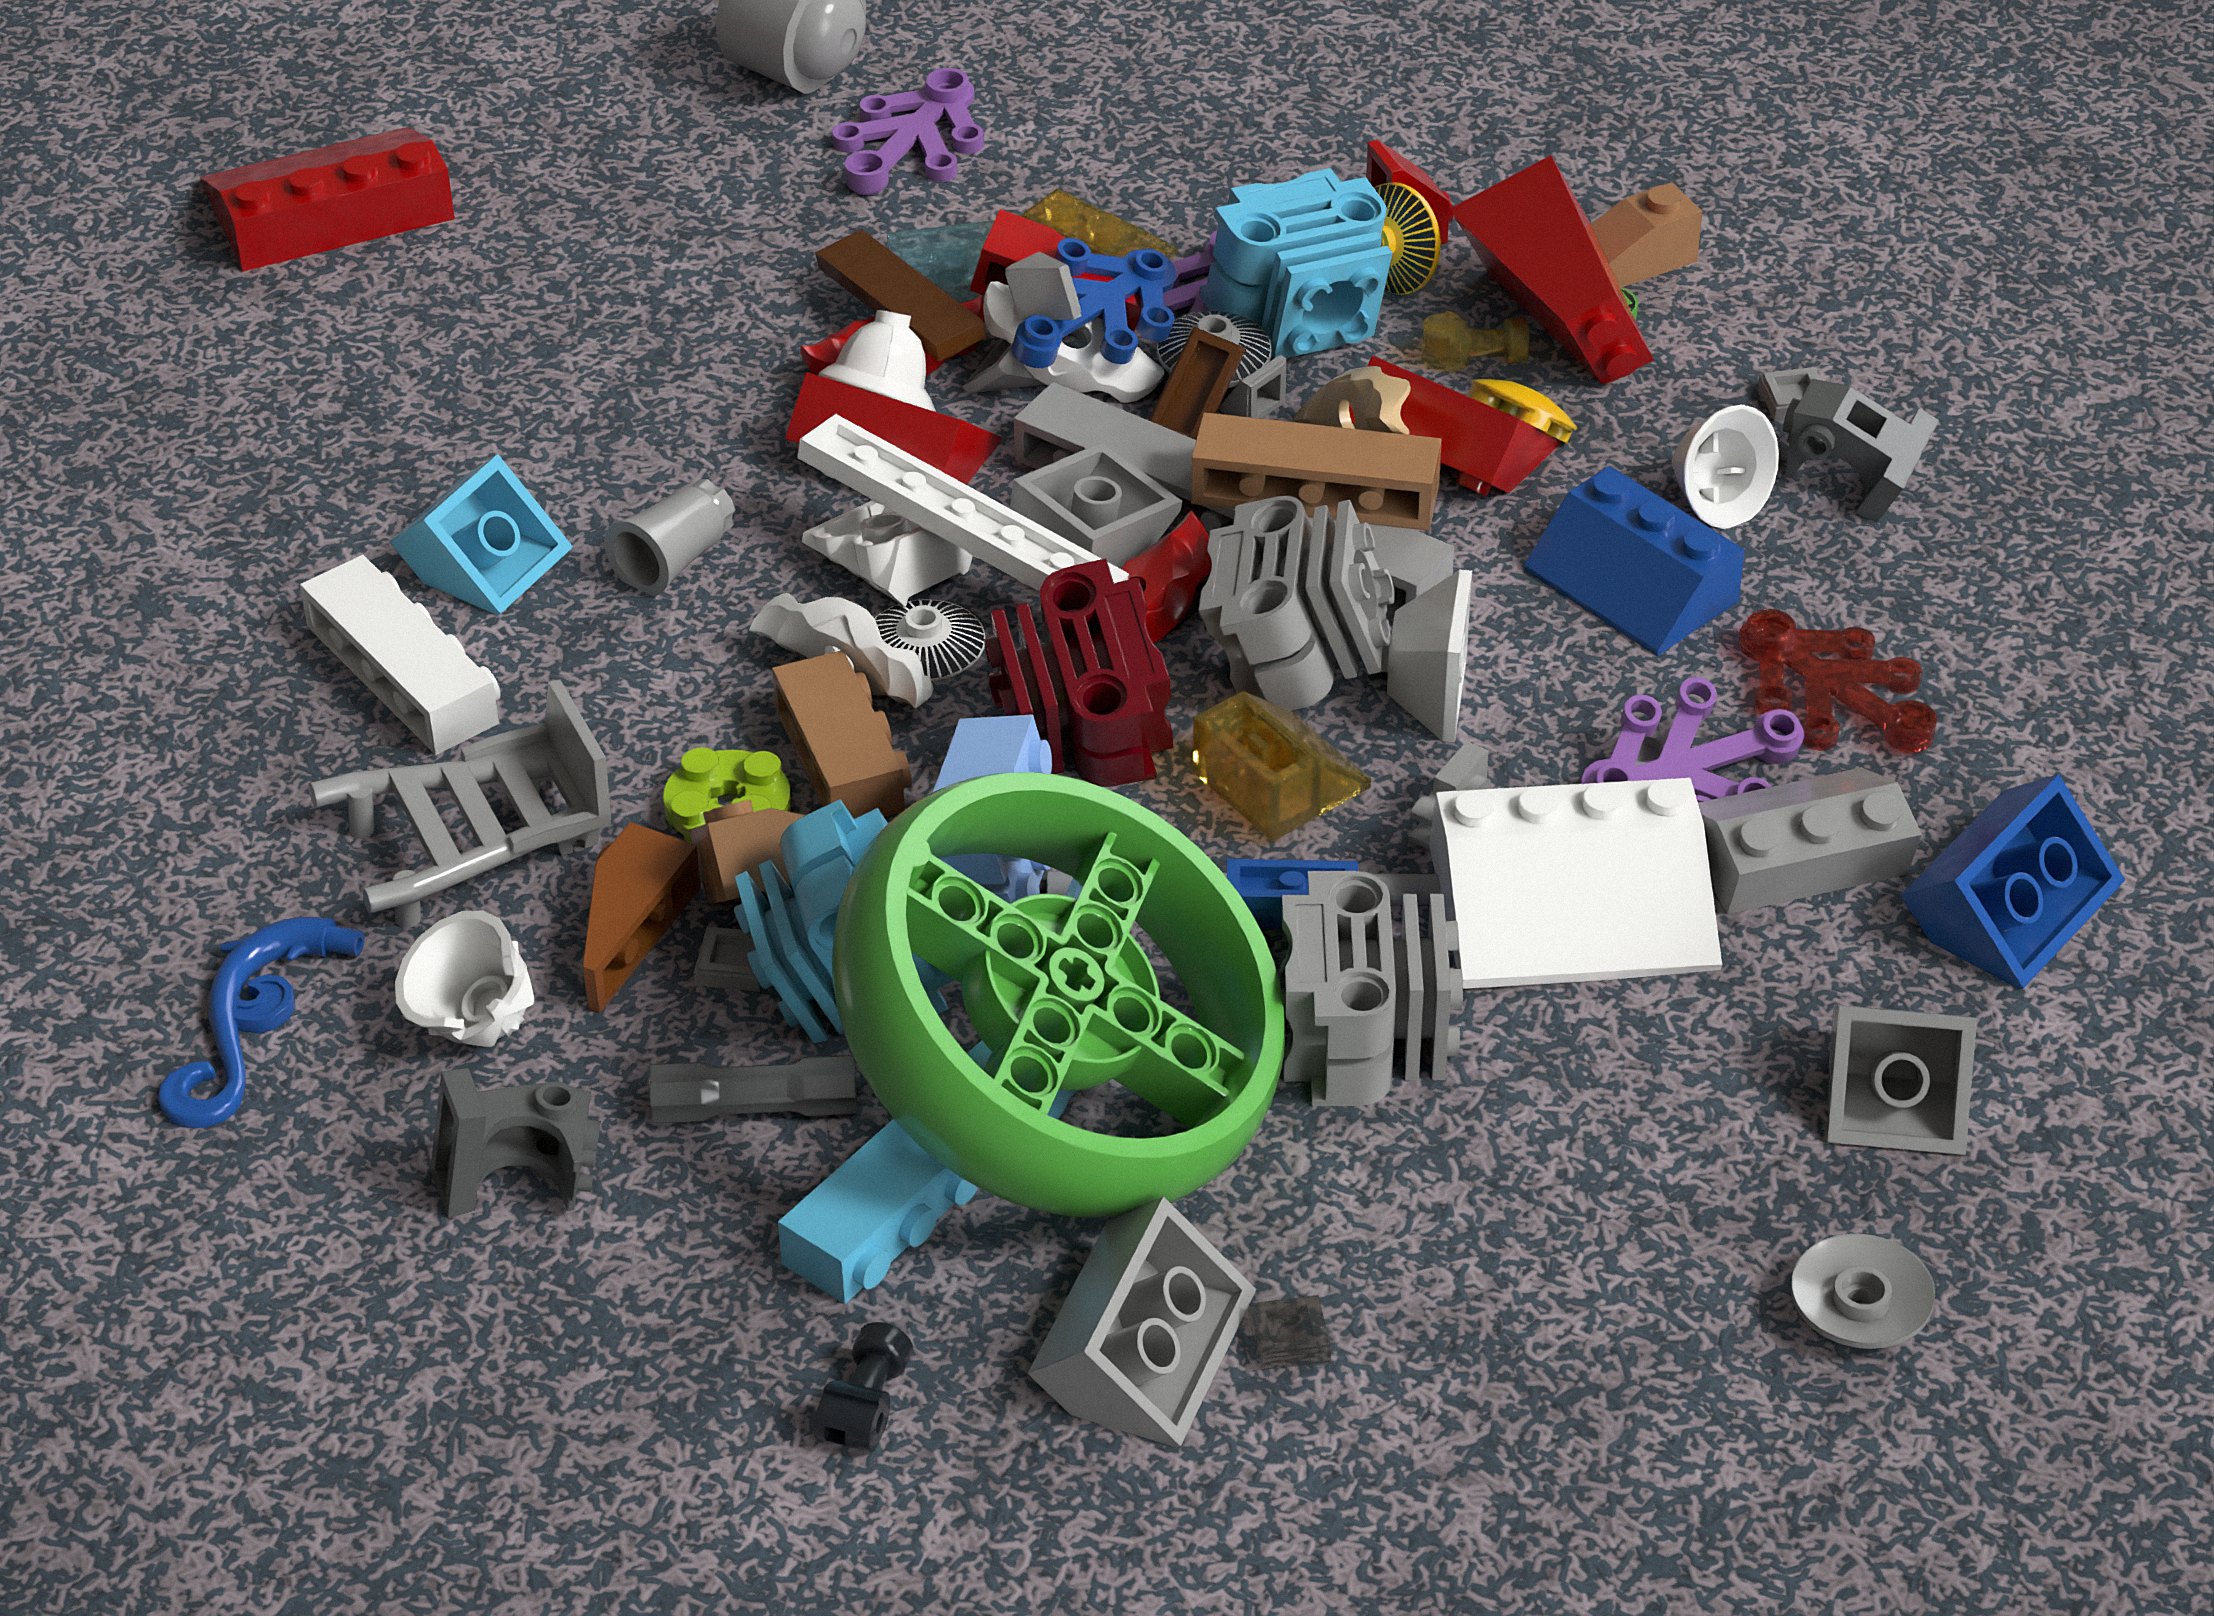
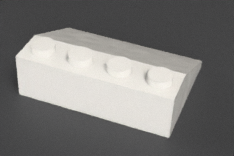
(1576, 882)

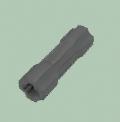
(704, 1091)

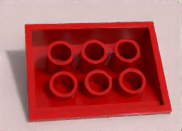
(331, 197)

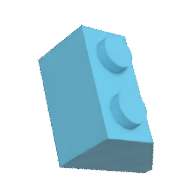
(483, 539)

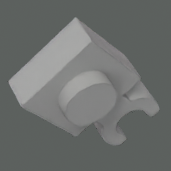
(1462, 772)

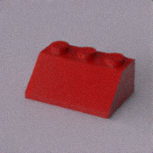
(930, 436)
(1476, 438)

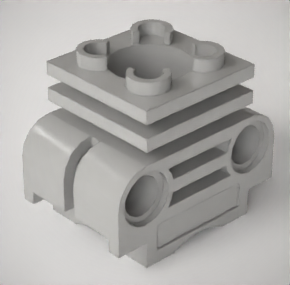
(1295, 599)
(1359, 989)

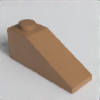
(1649, 233)

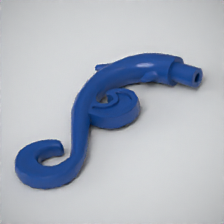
(228, 1014)

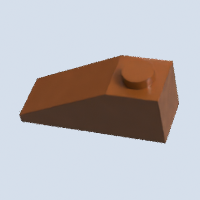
(635, 898)

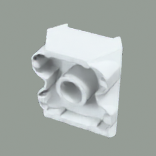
(887, 550)

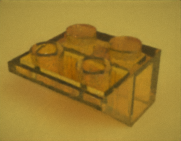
(1271, 764)

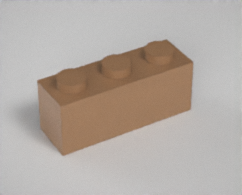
(840, 736)

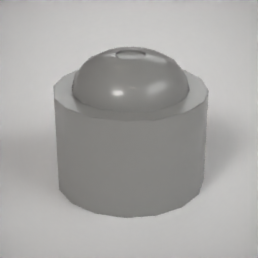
(792, 39)

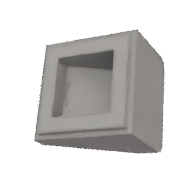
(1043, 288)
(1258, 392)

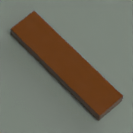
(894, 286)

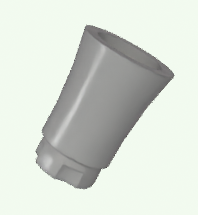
(668, 536)

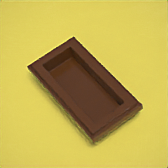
(1197, 382)

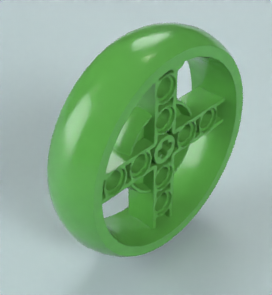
(1057, 993)

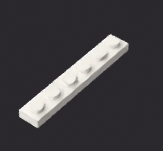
(941, 503)

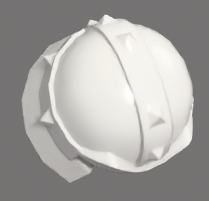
(465, 980)

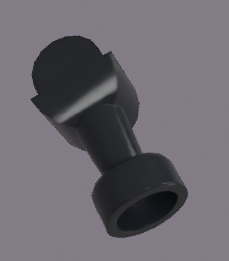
(859, 1409)

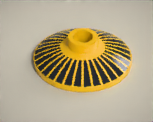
(1412, 237)

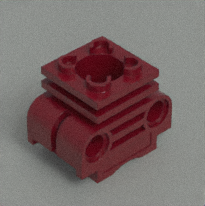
(1088, 677)

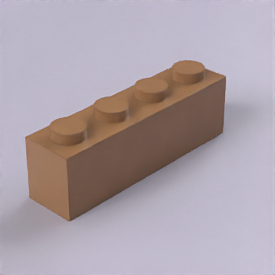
(1383, 474)

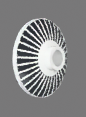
(938, 631)

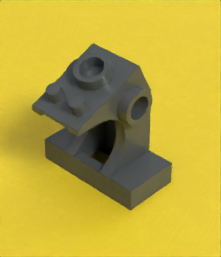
(1860, 433)
(510, 1128)

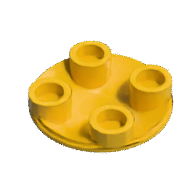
(1525, 405)

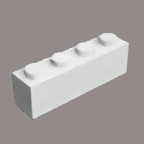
(401, 654)

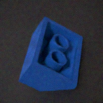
(1637, 561)
(2015, 882)

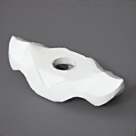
(1076, 368)
(842, 625)

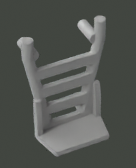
(520, 760)

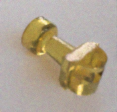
(1451, 344)

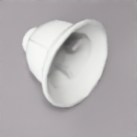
(884, 360)
(1728, 465)

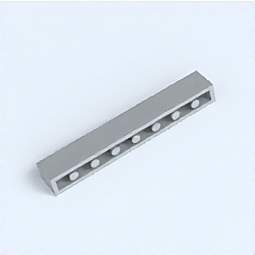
(1068, 421)

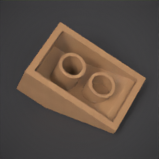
(738, 842)

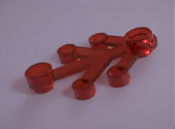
(1774, 642)

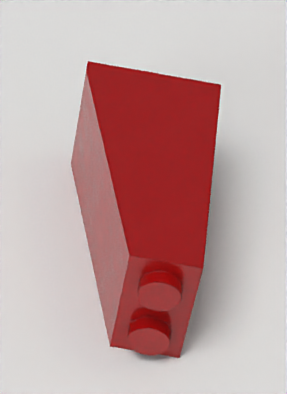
(1553, 266)

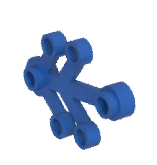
(1139, 273)

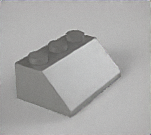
(1807, 838)
(1144, 1326)

